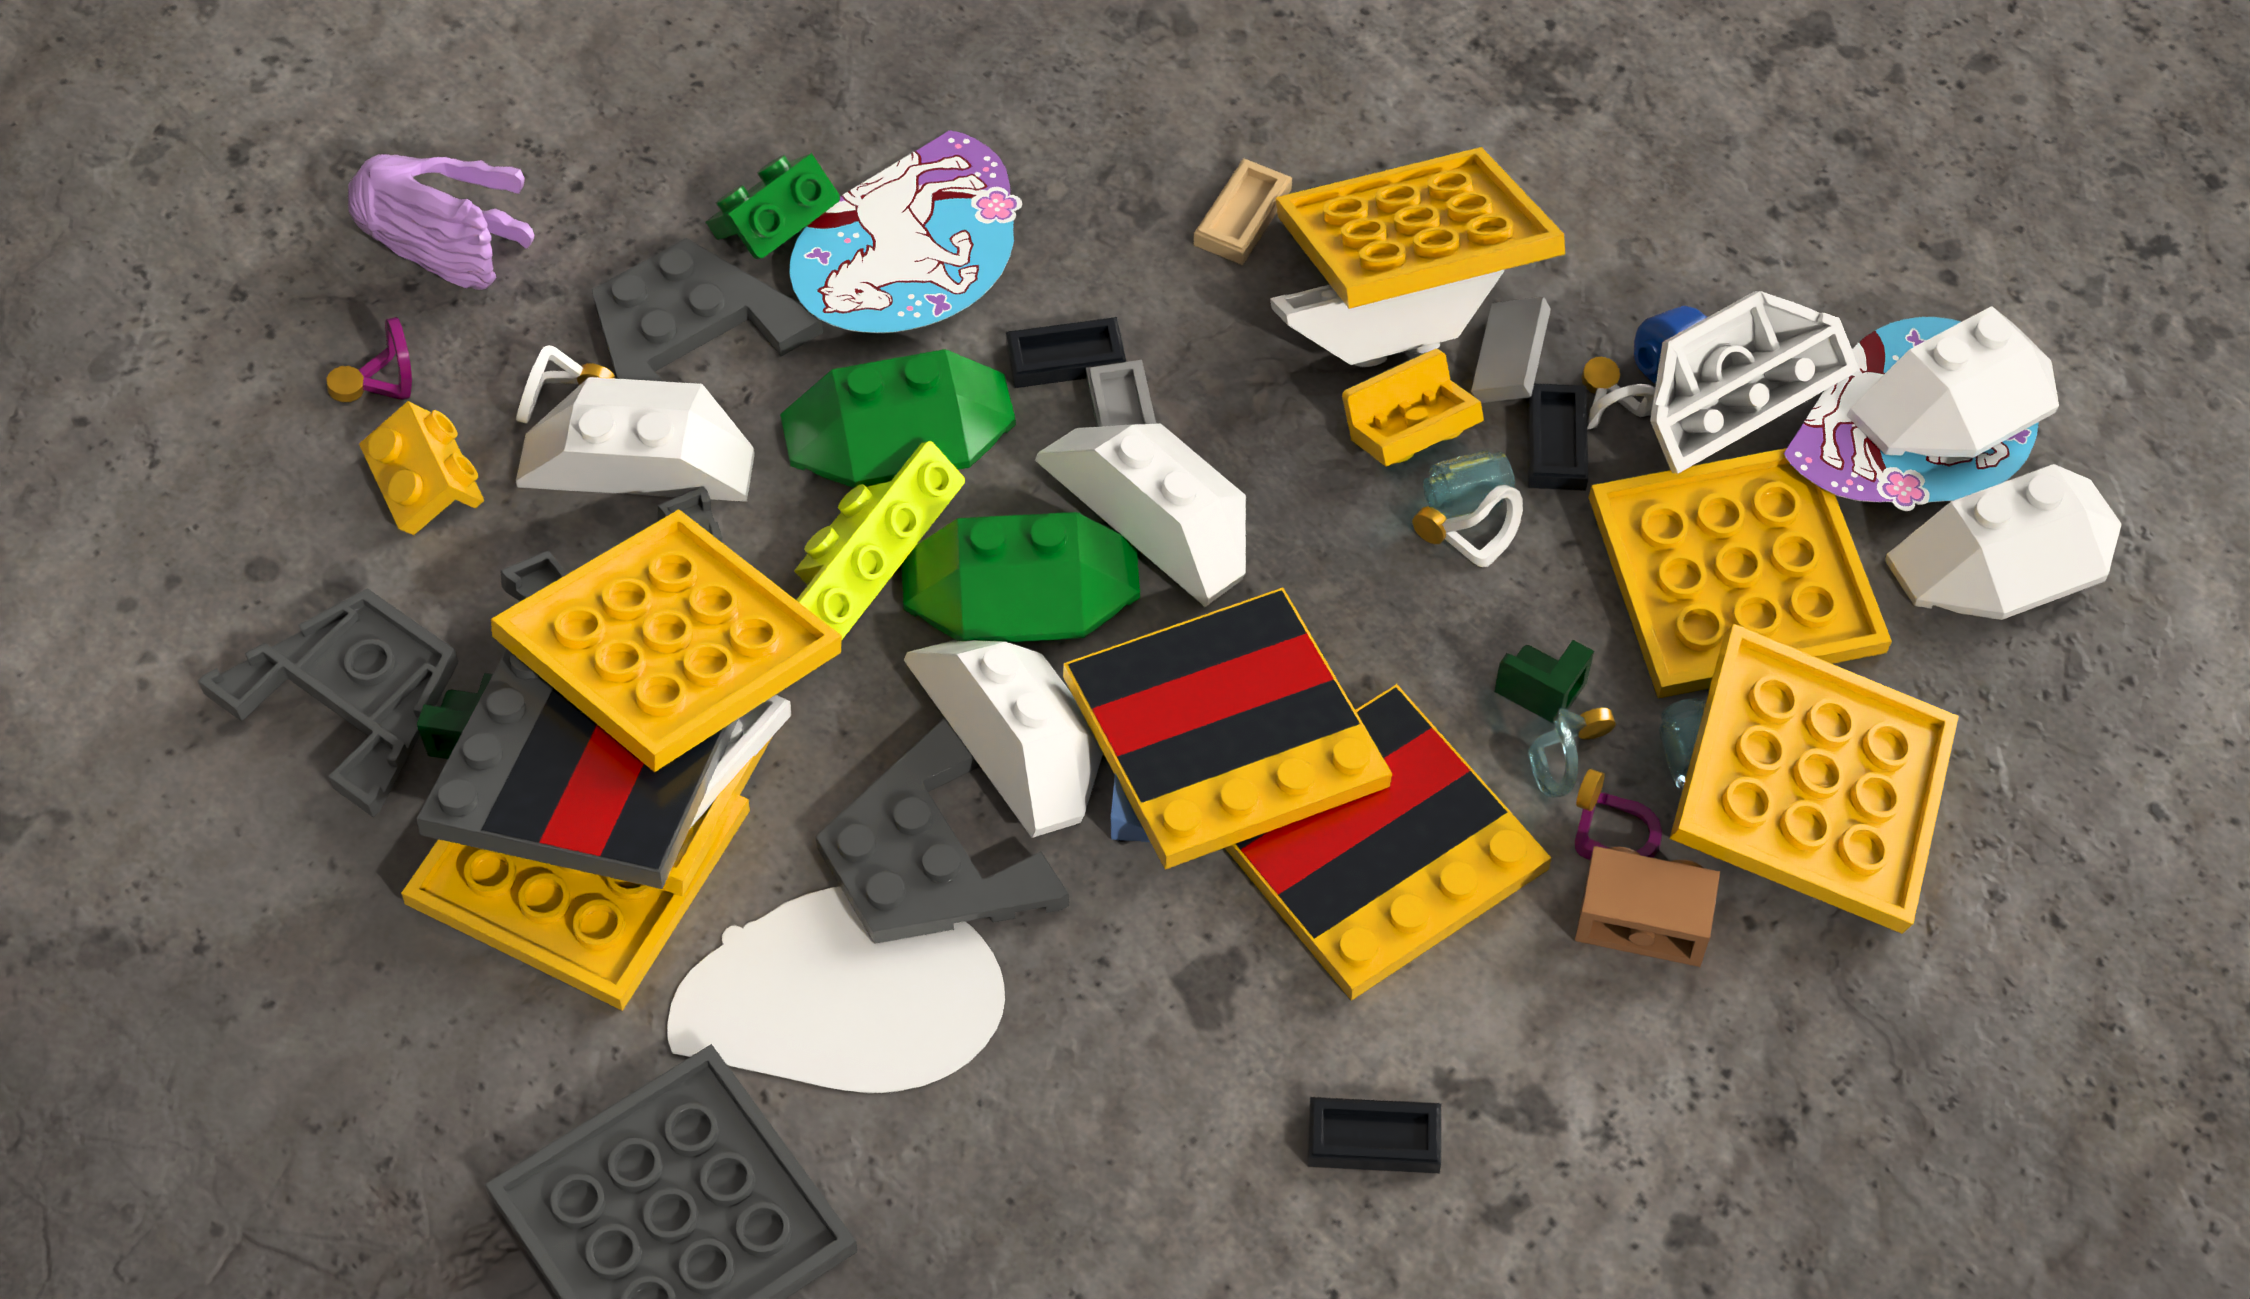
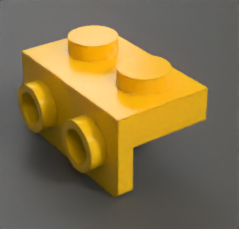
(1409, 409)
(419, 466)

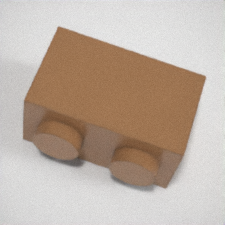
(1648, 905)

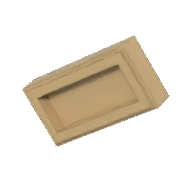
(1242, 211)

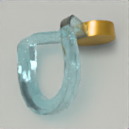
(1567, 725)

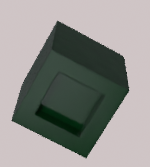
(1542, 681)
(443, 725)

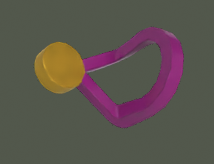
(349, 383)
(1590, 794)

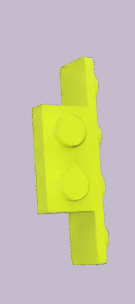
(874, 536)

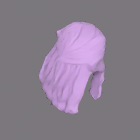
(432, 226)

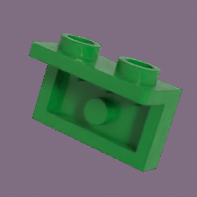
(777, 206)

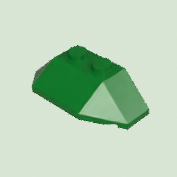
(873, 416)
(1020, 577)

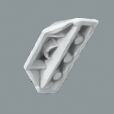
(1385, 327)
(1742, 373)
(1959, 391)
(638, 442)
(1158, 500)
(2010, 546)
(1016, 726)

